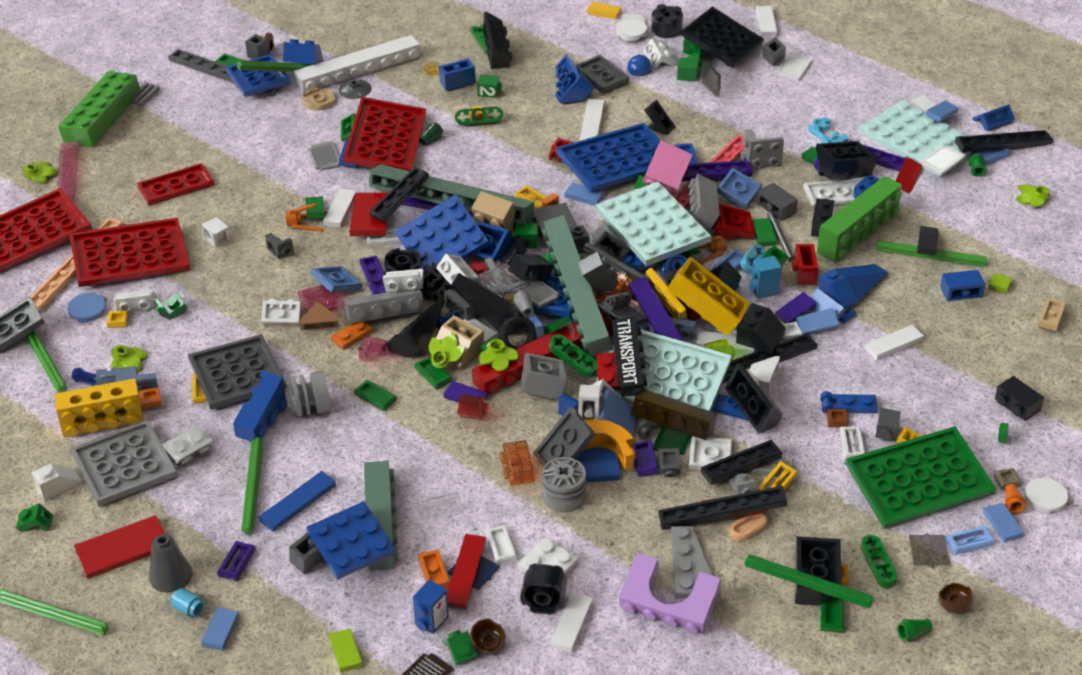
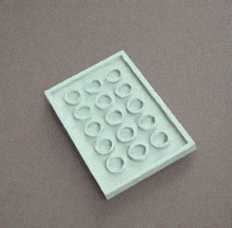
(911, 132)
(652, 223)
(681, 370)

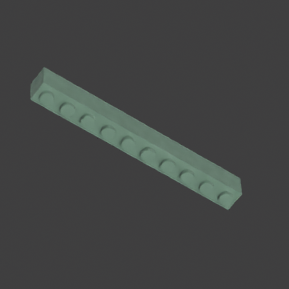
(440, 190)
(577, 288)

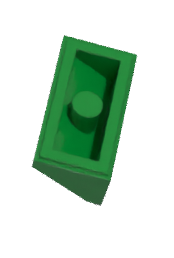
(346, 126)

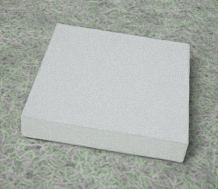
(708, 451)

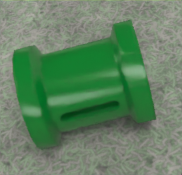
(977, 164)

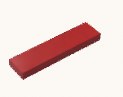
(465, 570)

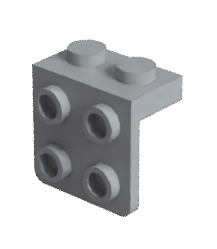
(762, 151)

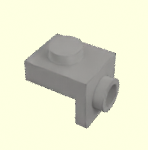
(743, 483)

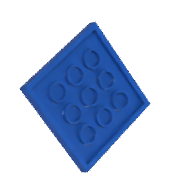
(443, 231)

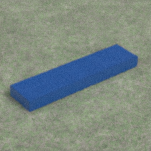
(297, 501)

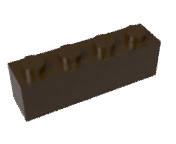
(674, 414)

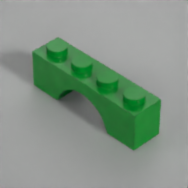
(690, 66)

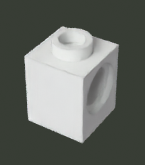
(215, 232)

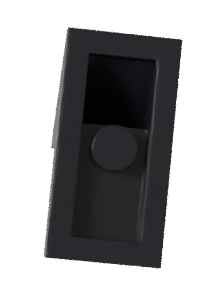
(660, 120)

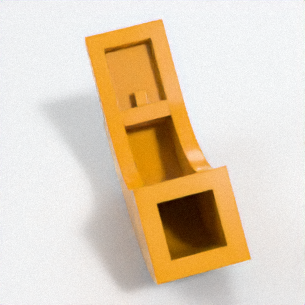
(613, 438)

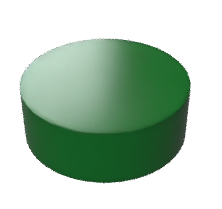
(1003, 432)

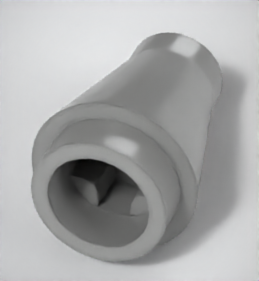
(523, 303)

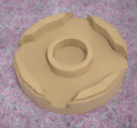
(318, 99)

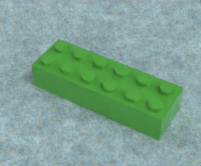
(99, 108)
(859, 219)

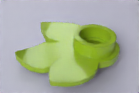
(39, 171)
(1033, 195)
(445, 348)
(497, 355)
(128, 358)

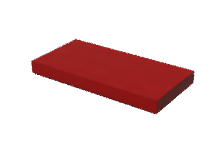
(175, 184)
(361, 222)
(118, 547)

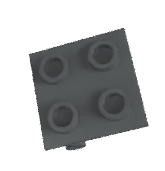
(619, 307)

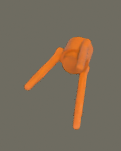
(295, 217)
(716, 245)

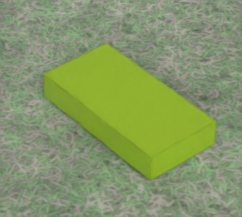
(345, 650)

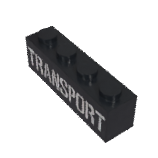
(628, 356)

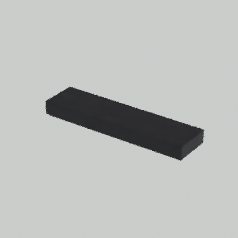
(399, 194)
(741, 462)

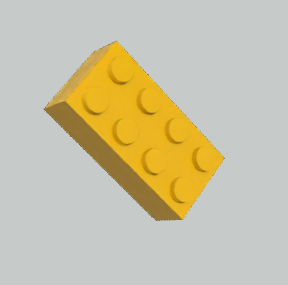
(708, 296)

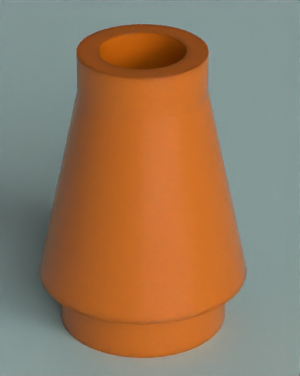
(1014, 500)

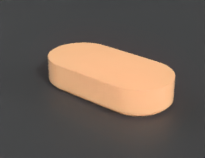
(747, 526)

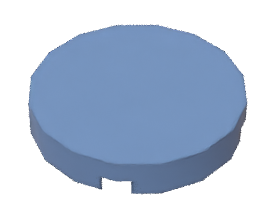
(86, 307)

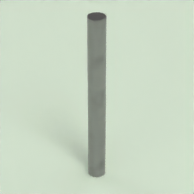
(780, 236)

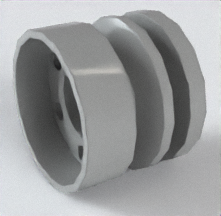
(310, 394)
(563, 484)

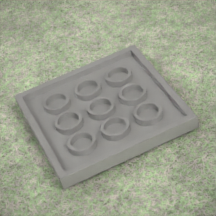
(123, 462)

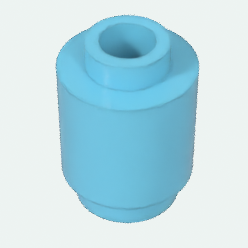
(187, 602)

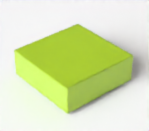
(1000, 283)

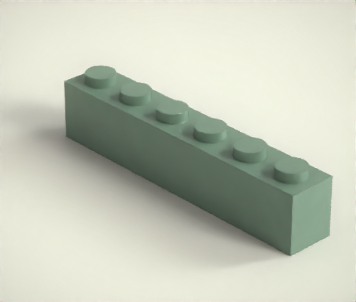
(378, 499)

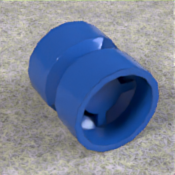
(672, 263)

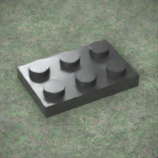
(603, 73)
(19, 322)
(565, 439)

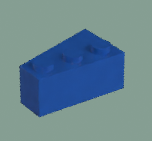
(262, 408)

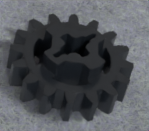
(434, 283)

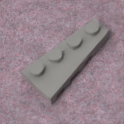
(687, 560)

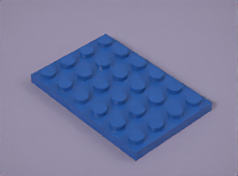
(611, 156)

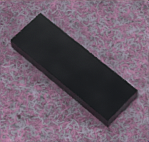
(927, 240)

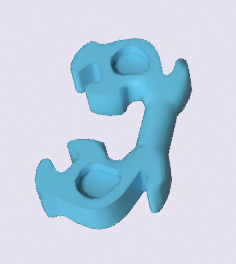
(824, 125)

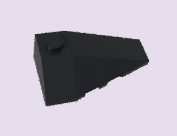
(486, 302)
(417, 333)

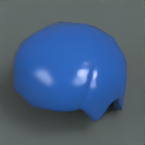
(639, 65)

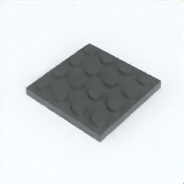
(232, 369)

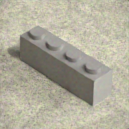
(704, 201)
(383, 305)

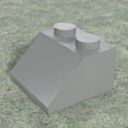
(543, 376)

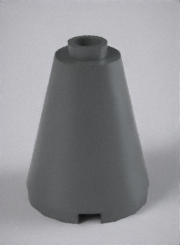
(168, 565)

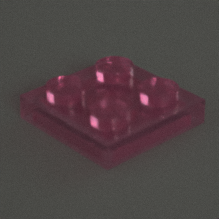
(321, 294)

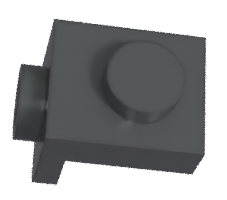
(669, 462)

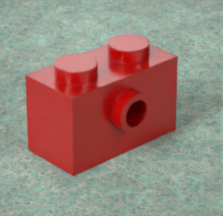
(805, 264)

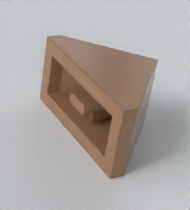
(318, 317)

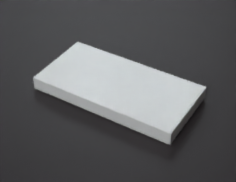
(836, 190)

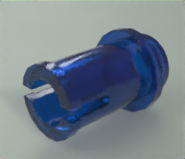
(442, 319)
(83, 376)

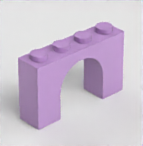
(690, 613)

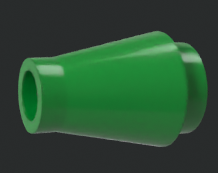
(913, 628)

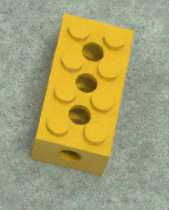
(99, 408)

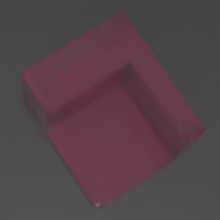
(370, 346)

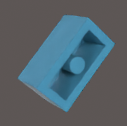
(765, 277)

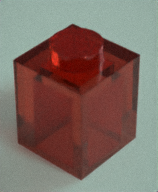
(472, 407)

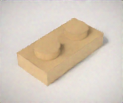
(1051, 314)

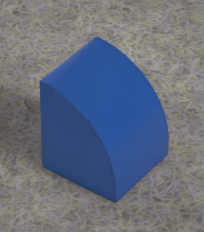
(566, 401)

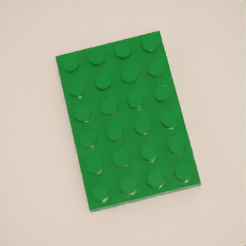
(920, 477)

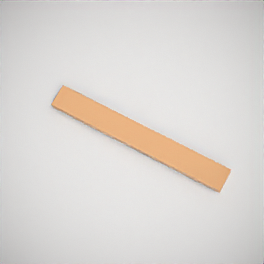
(62, 276)

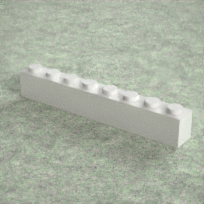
(357, 63)

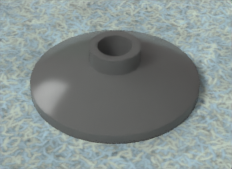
(354, 89)

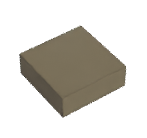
(1007, 477)

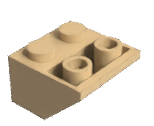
(494, 211)
(467, 336)

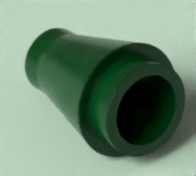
(432, 133)

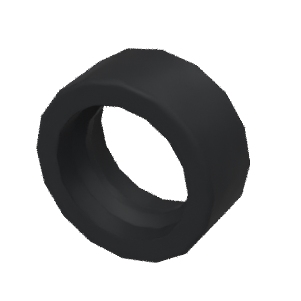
(504, 328)

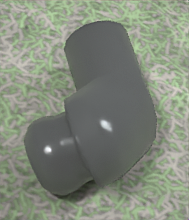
(645, 428)

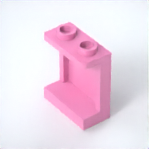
(667, 167)

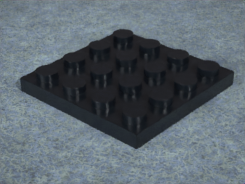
(722, 37)

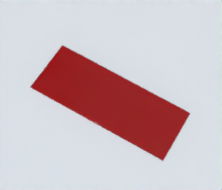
(908, 174)

